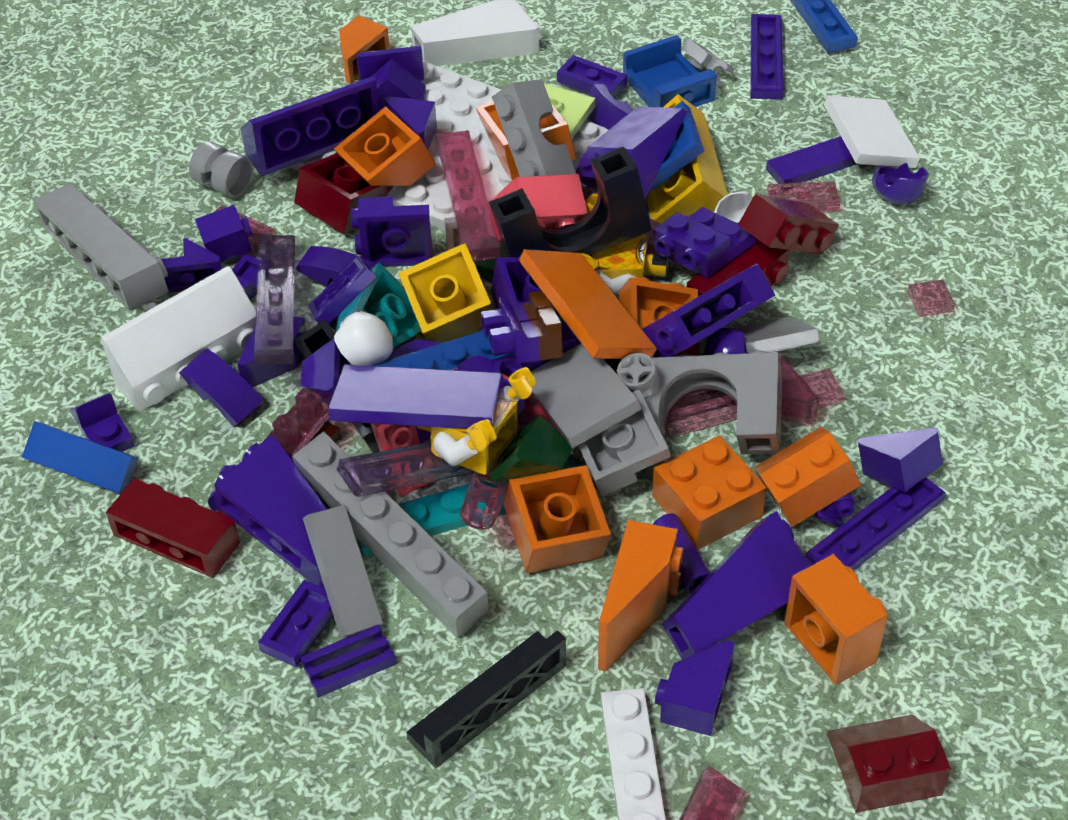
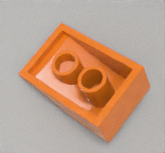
(552, 127)
(639, 587)

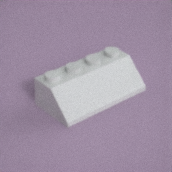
(161, 342)

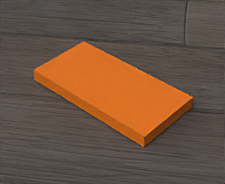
(586, 304)

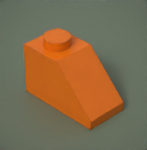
(359, 37)

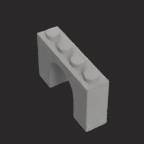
(749, 379)

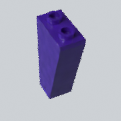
(709, 312)
(269, 502)
(739, 589)

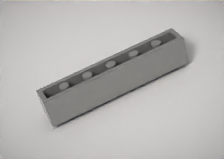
(102, 246)
(397, 541)

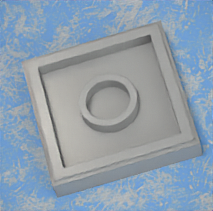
(778, 335)

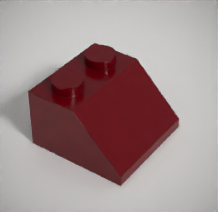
(332, 189)
(890, 762)

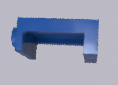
(662, 72)

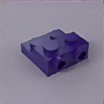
(391, 232)
(701, 241)

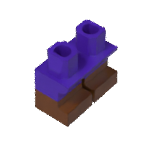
(525, 330)

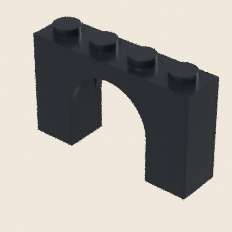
(615, 218)

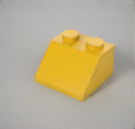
(447, 295)

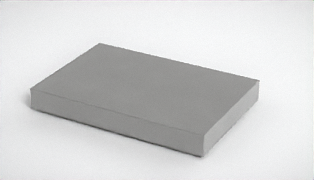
(582, 395)

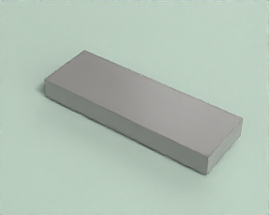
(342, 570)

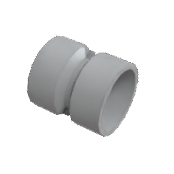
(221, 169)

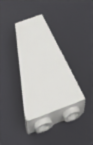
(478, 34)

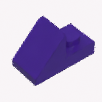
(191, 268)
(102, 423)

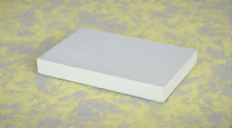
(871, 131)

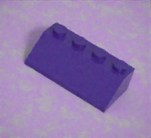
(308, 126)

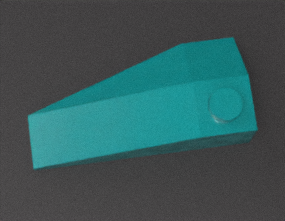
(387, 301)

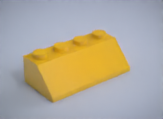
(695, 184)

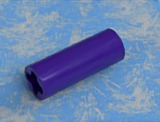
(692, 566)

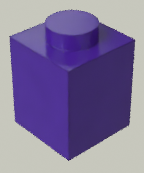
(225, 233)

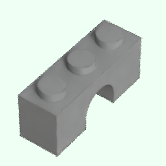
(520, 110)

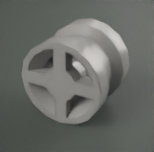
(636, 366)

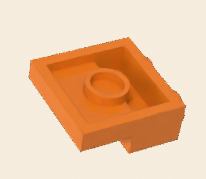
(652, 300)

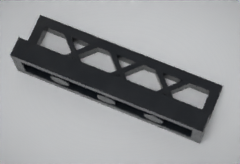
(488, 697)

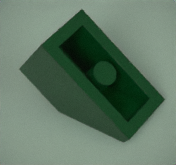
(533, 452)

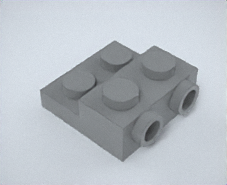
(623, 450)

